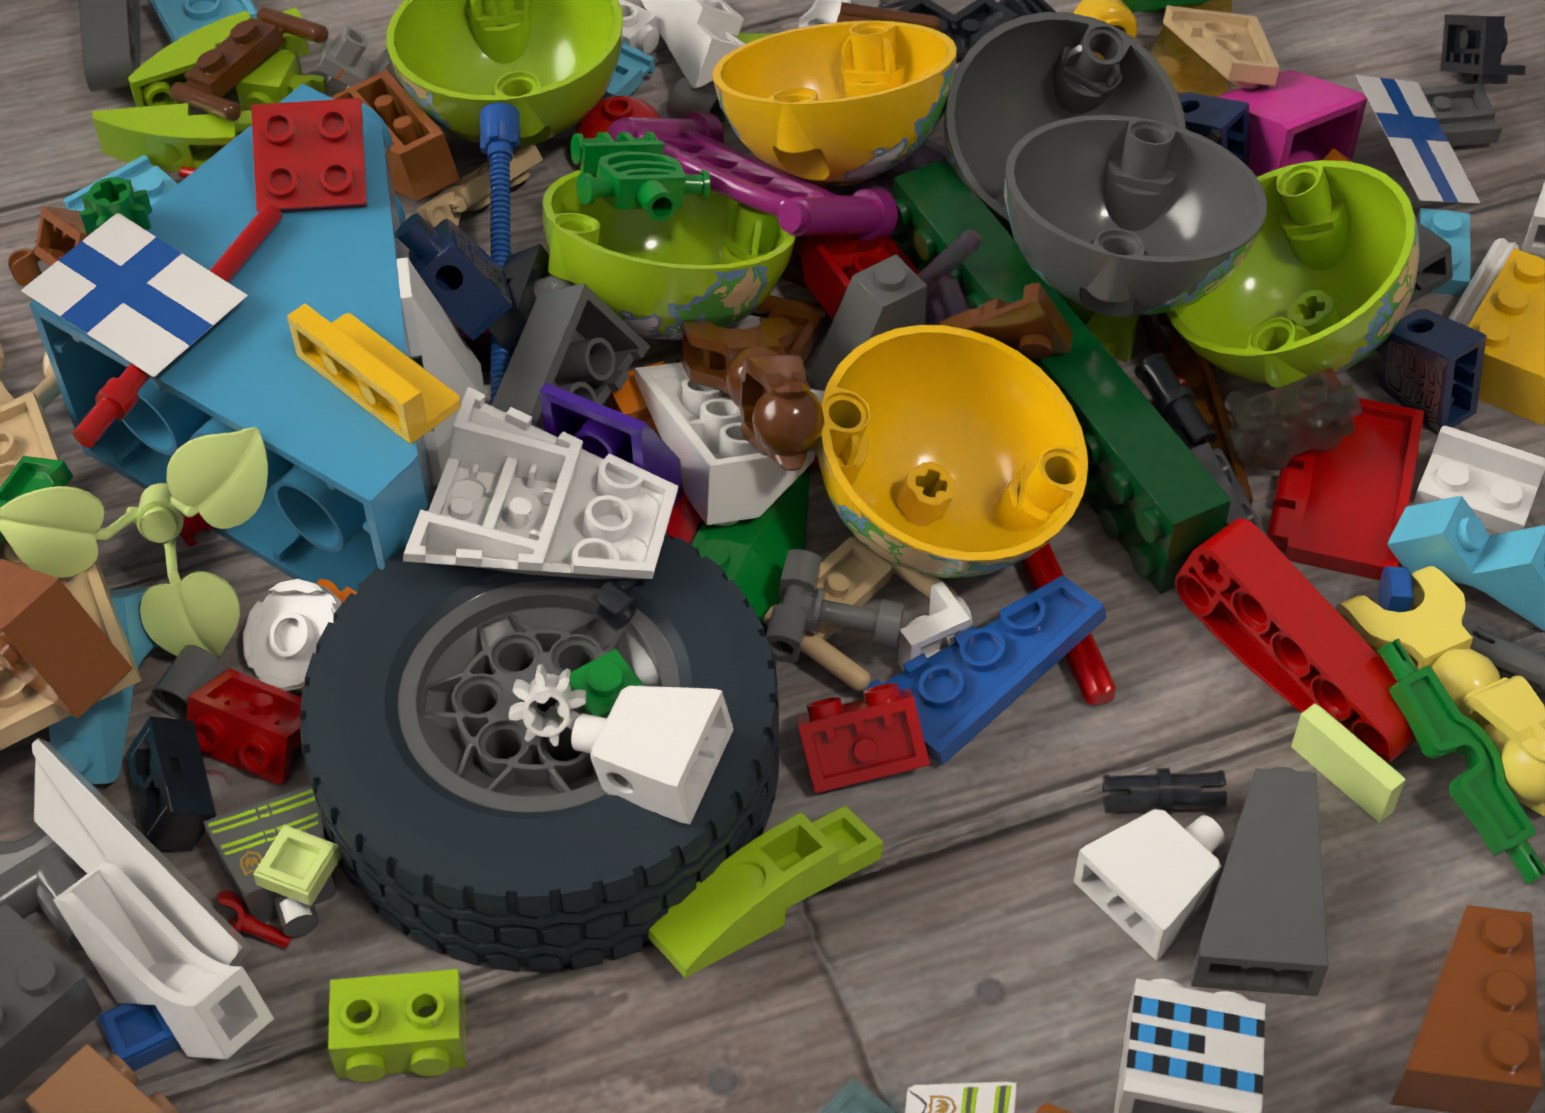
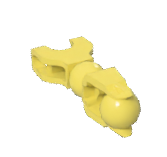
(1435, 638)

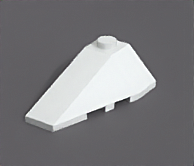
(440, 351)
(718, 466)

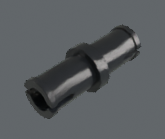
(1174, 401)
(1164, 791)

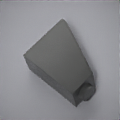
(874, 303)

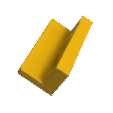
(372, 372)

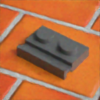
(1464, 113)

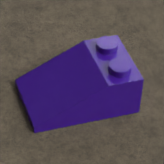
(609, 432)

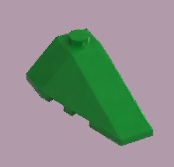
(757, 548)

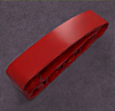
(1291, 635)

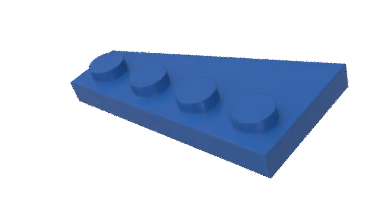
(994, 665)

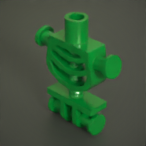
(634, 174)

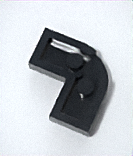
(966, 25)

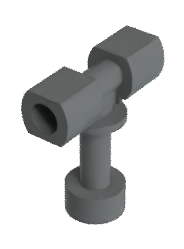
(806, 607)

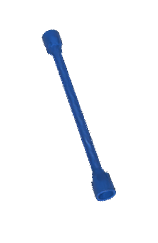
(498, 140)

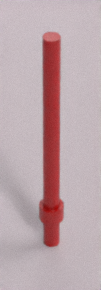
(120, 393)

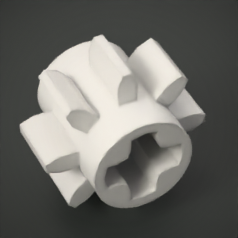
(539, 691)

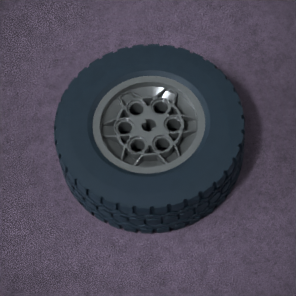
(527, 849)

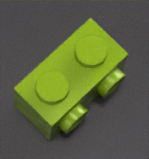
(397, 1024)

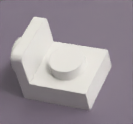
(934, 632)

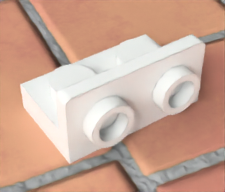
(1489, 475)

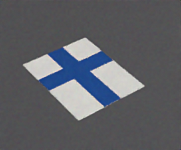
(1418, 140)
(134, 294)

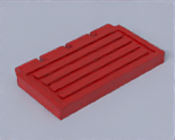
(1346, 501)

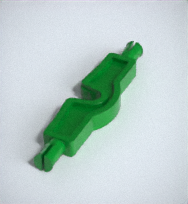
(1482, 787)

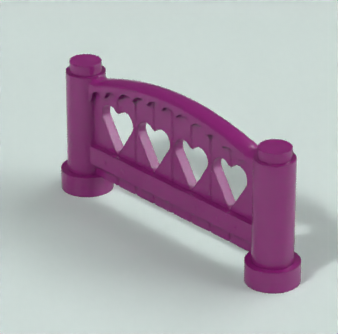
(799, 205)

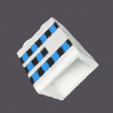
(1191, 1051)

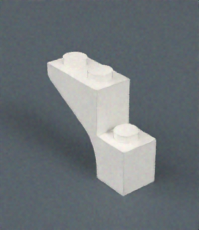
(151, 963)

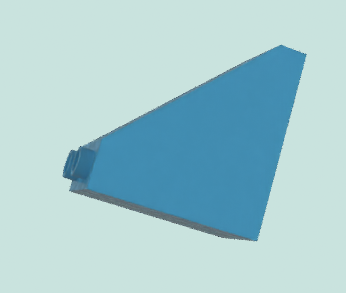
(337, 476)

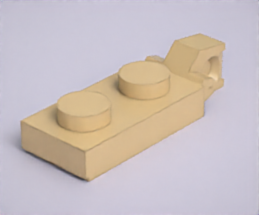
(474, 188)

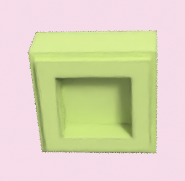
(297, 865)

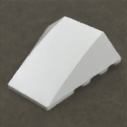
(539, 503)

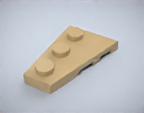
(1228, 43)

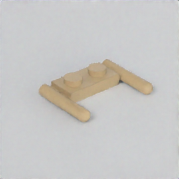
(853, 577)

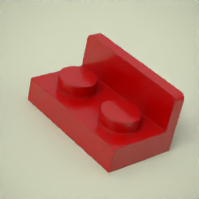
(247, 724)
(862, 737)

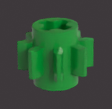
(112, 197)

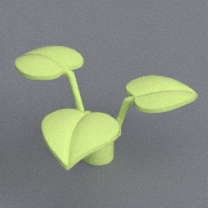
(212, 475)

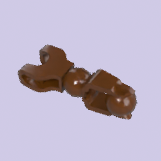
(770, 388)

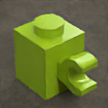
(275, 80)

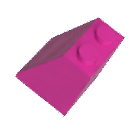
(1299, 120)

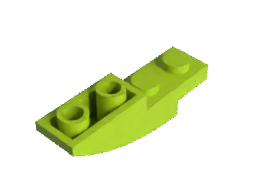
(156, 76)
(165, 134)
(759, 883)

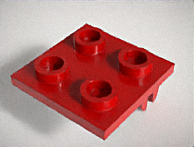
(309, 155)

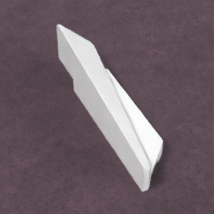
(697, 34)
(98, 833)

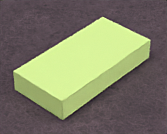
(1347, 762)

